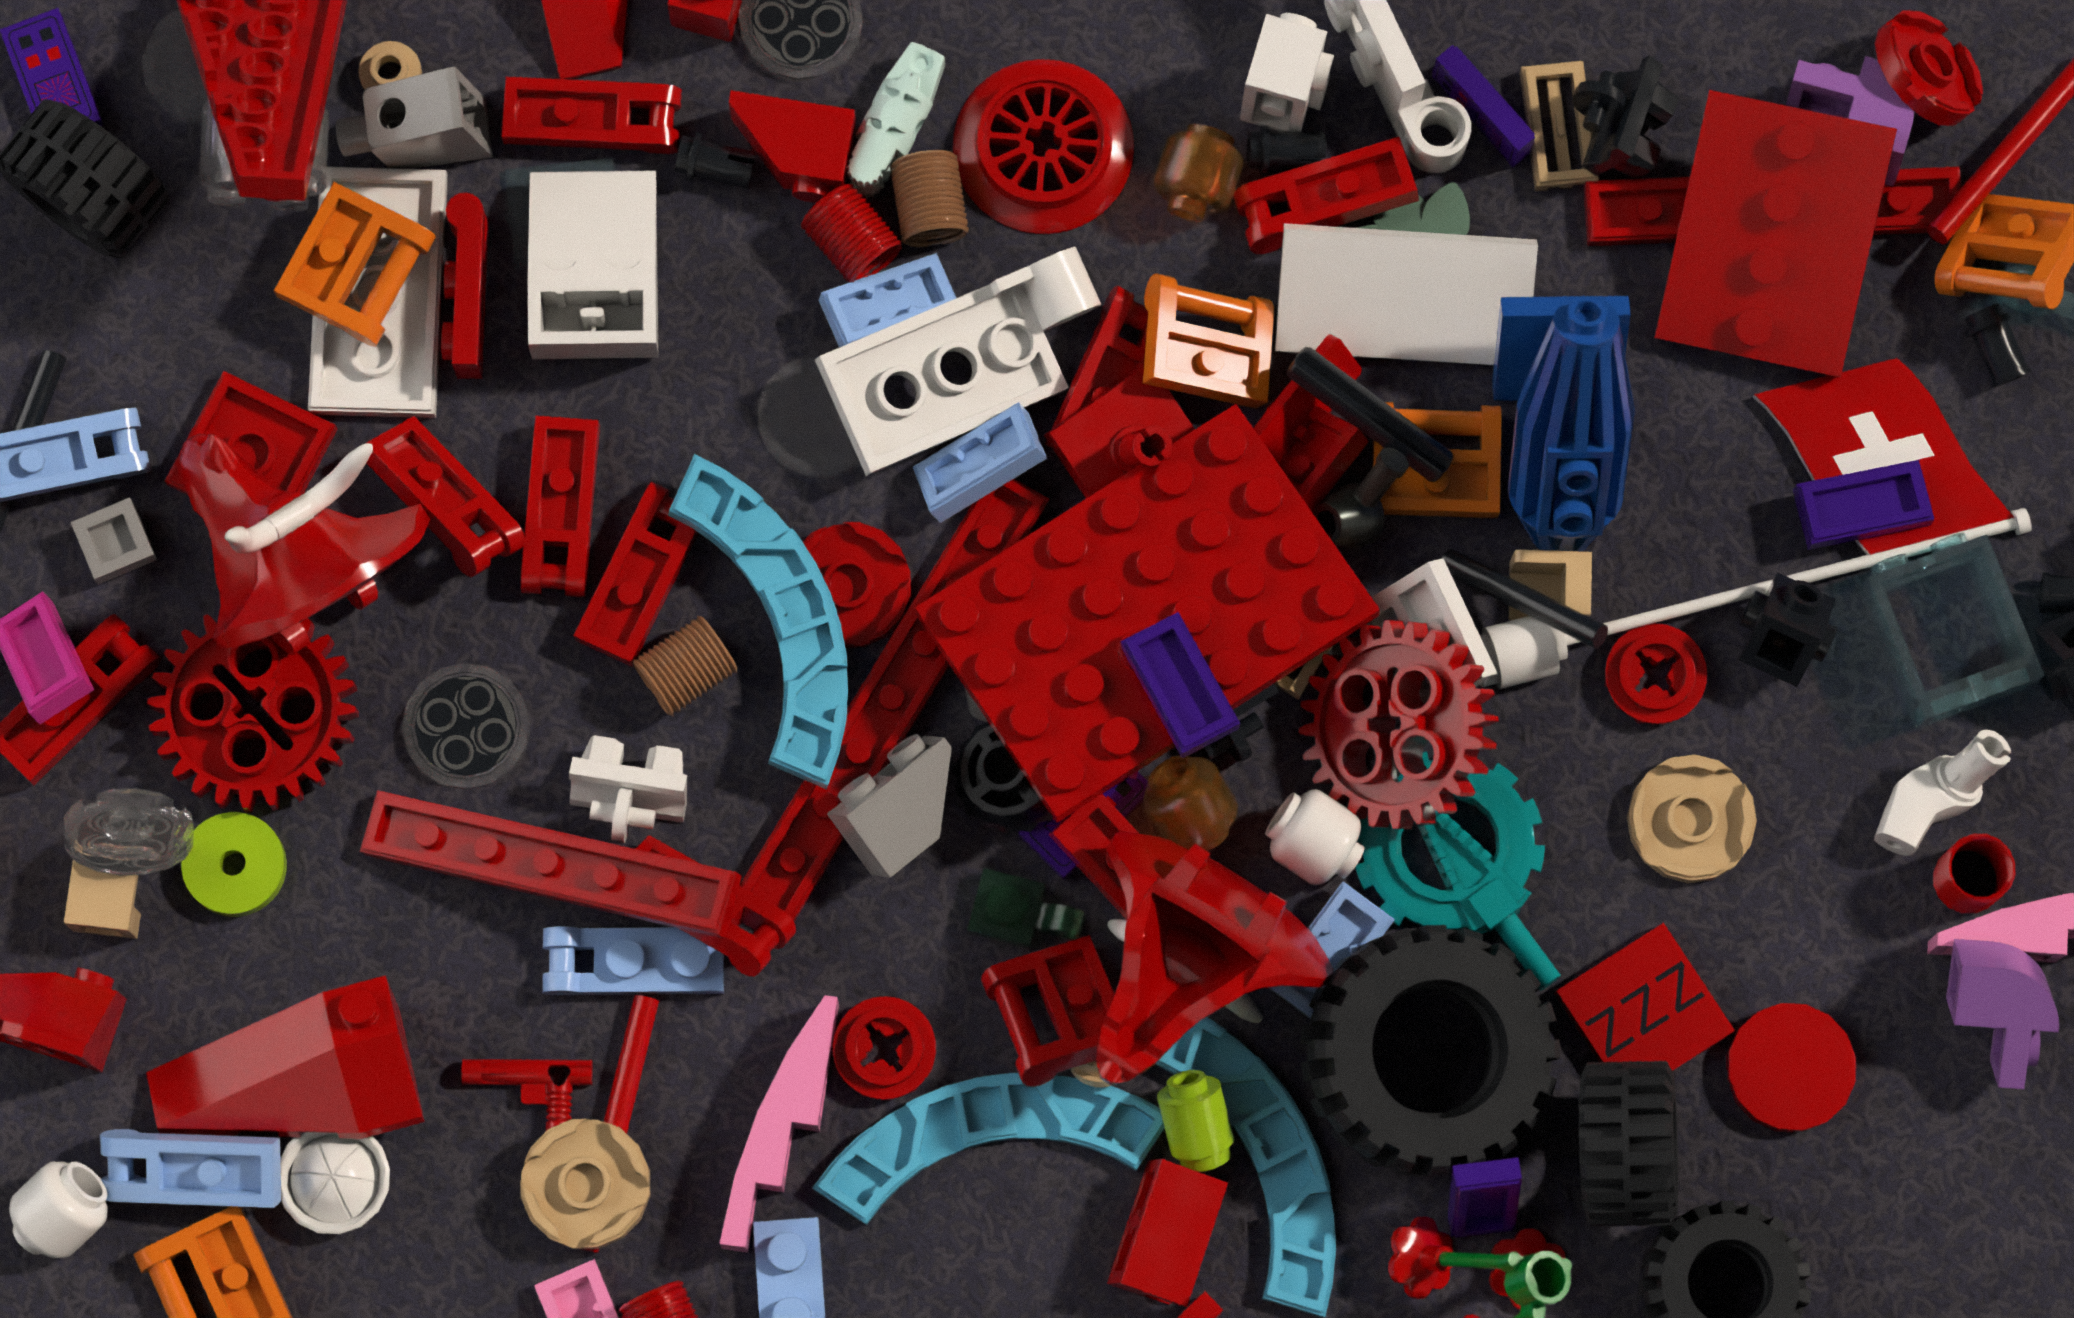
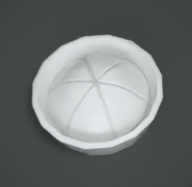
(333, 1181)

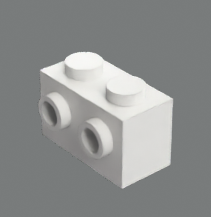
(1286, 73)

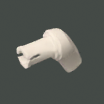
(1939, 792)

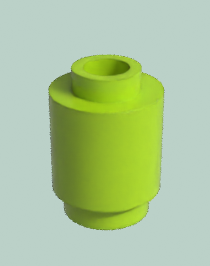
(1196, 1120)

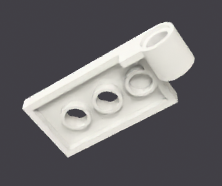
(1388, 64)
(993, 327)

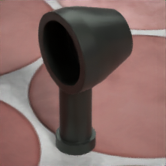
(1354, 511)

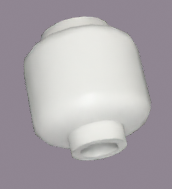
(1315, 837)
(58, 1209)

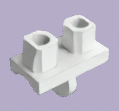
(625, 792)

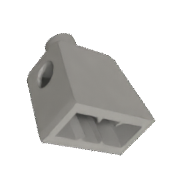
(420, 122)

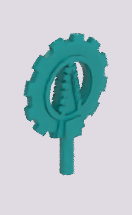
(1480, 889)

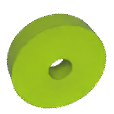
(263, 868)

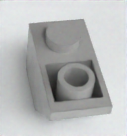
(898, 809)

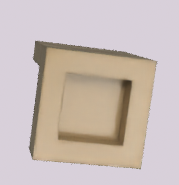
(1557, 574)
(102, 903)

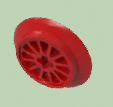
(1041, 210)

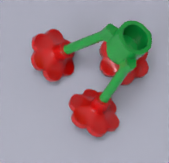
(1522, 1267)

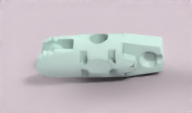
(895, 117)

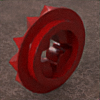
(1657, 645)
(890, 1018)

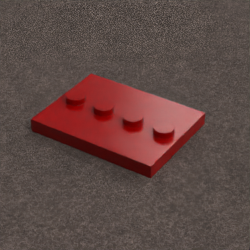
(1775, 233)

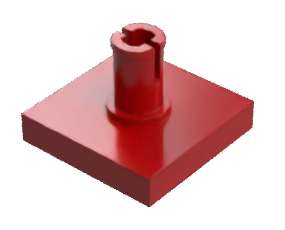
(1118, 432)

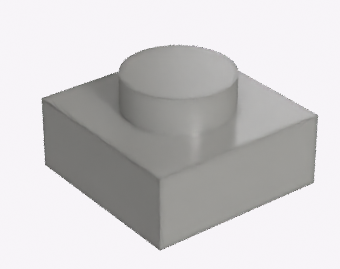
(113, 541)

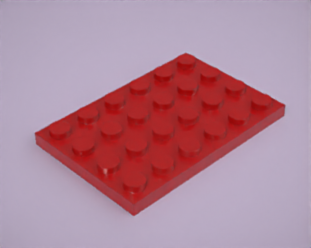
(1196, 536)

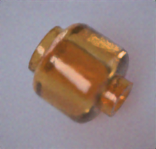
(1198, 172)
(1190, 802)

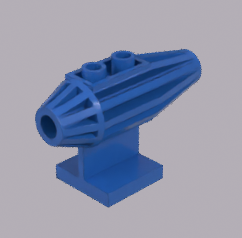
(1571, 413)

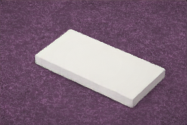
(1399, 291)
(402, 369)

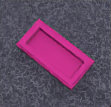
(42, 658)

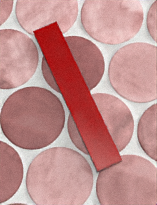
(1652, 207)
(551, 864)

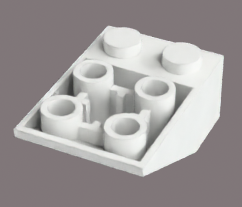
(592, 265)

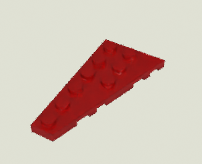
(266, 84)

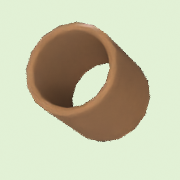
(929, 198)
(685, 665)

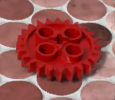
(1449, 721)
(211, 745)

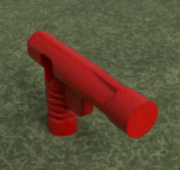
(534, 1079)

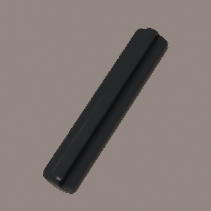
(1369, 413)

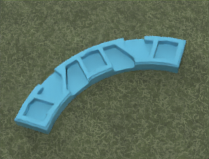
(796, 604)
(983, 1113)
(1283, 1157)

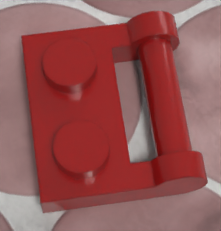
(1074, 996)

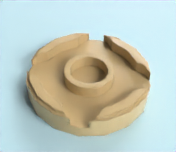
(1675, 835)
(585, 1184)

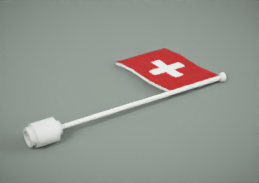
(1837, 428)

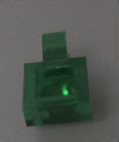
(1013, 909)

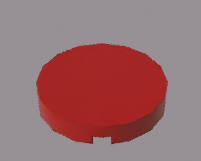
(1927, 69)
(869, 606)
(1791, 1067)

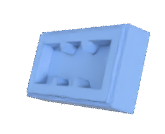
(885, 298)
(979, 462)
(1340, 928)

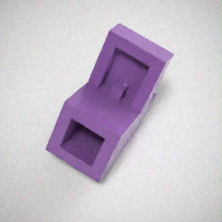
(1855, 97)
(2004, 991)

